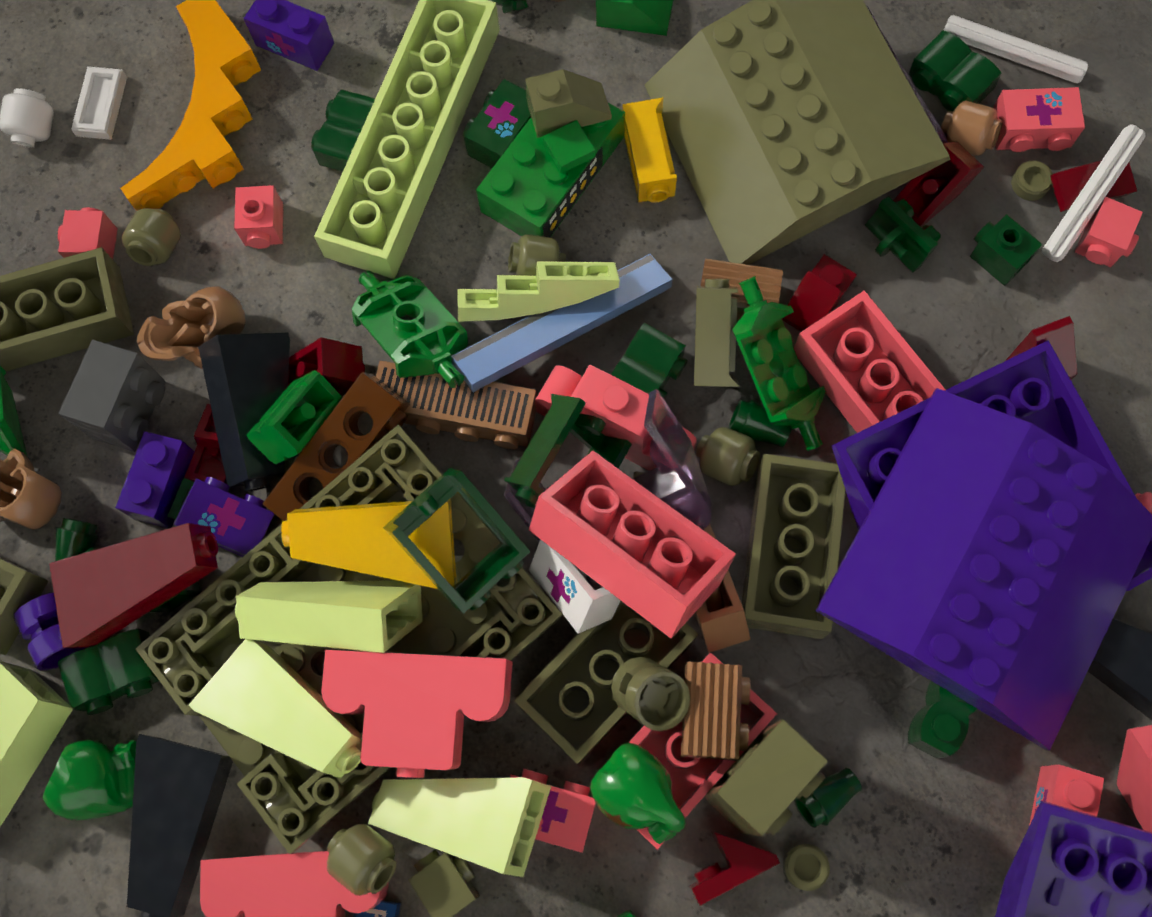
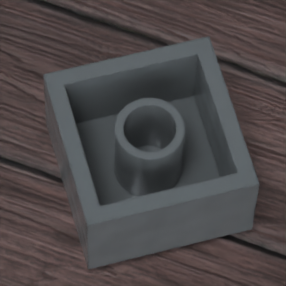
(113, 396)

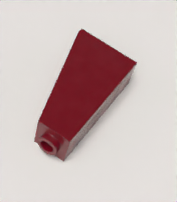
(124, 581)

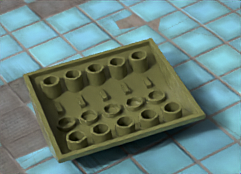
(791, 120)

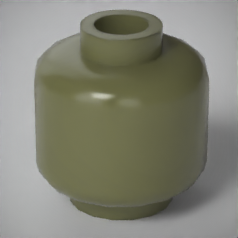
(151, 236)
(529, 250)
(728, 456)
(361, 859)

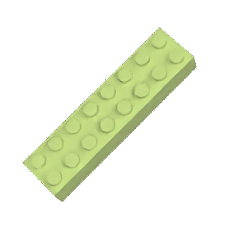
(408, 135)

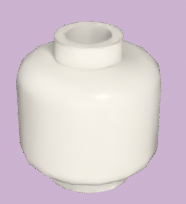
(26, 117)

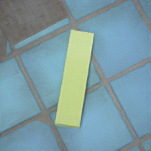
(552, 288)

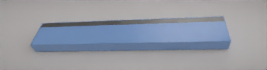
(549, 330)

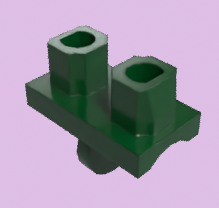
(901, 234)

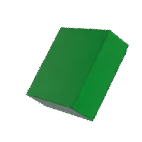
(569, 146)

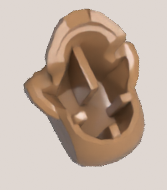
(191, 324)
(24, 494)

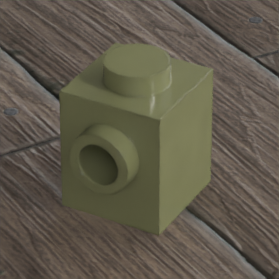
(444, 884)

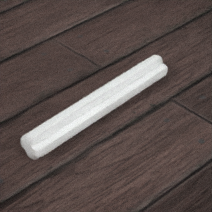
(1017, 49)
(1093, 193)

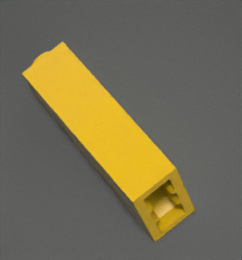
(357, 542)

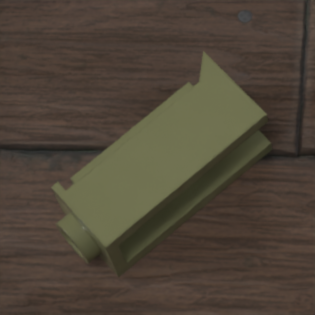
(714, 334)

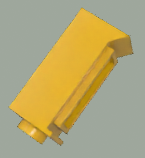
(649, 151)

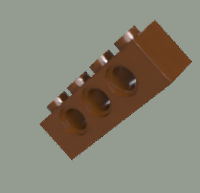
(340, 428)

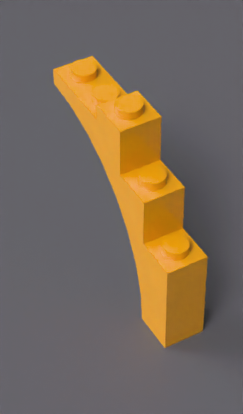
(214, 111)

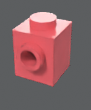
(258, 216)
(86, 231)
(1109, 233)

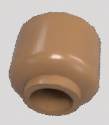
(973, 127)

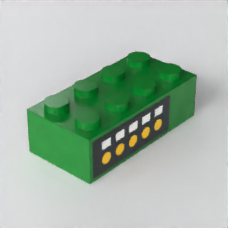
(527, 187)

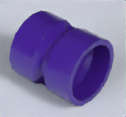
(40, 624)

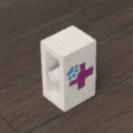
(571, 590)

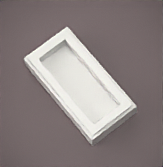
(99, 103)

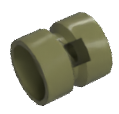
(651, 693)

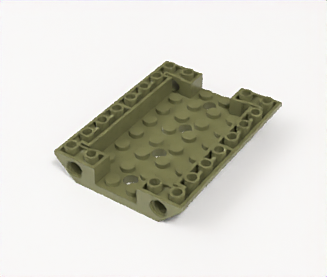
(206, 633)

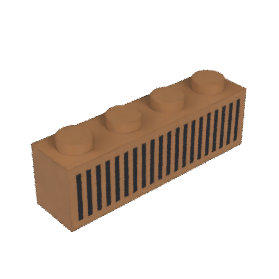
(491, 413)

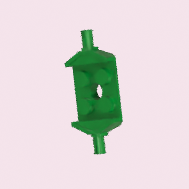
(417, 344)
(783, 384)

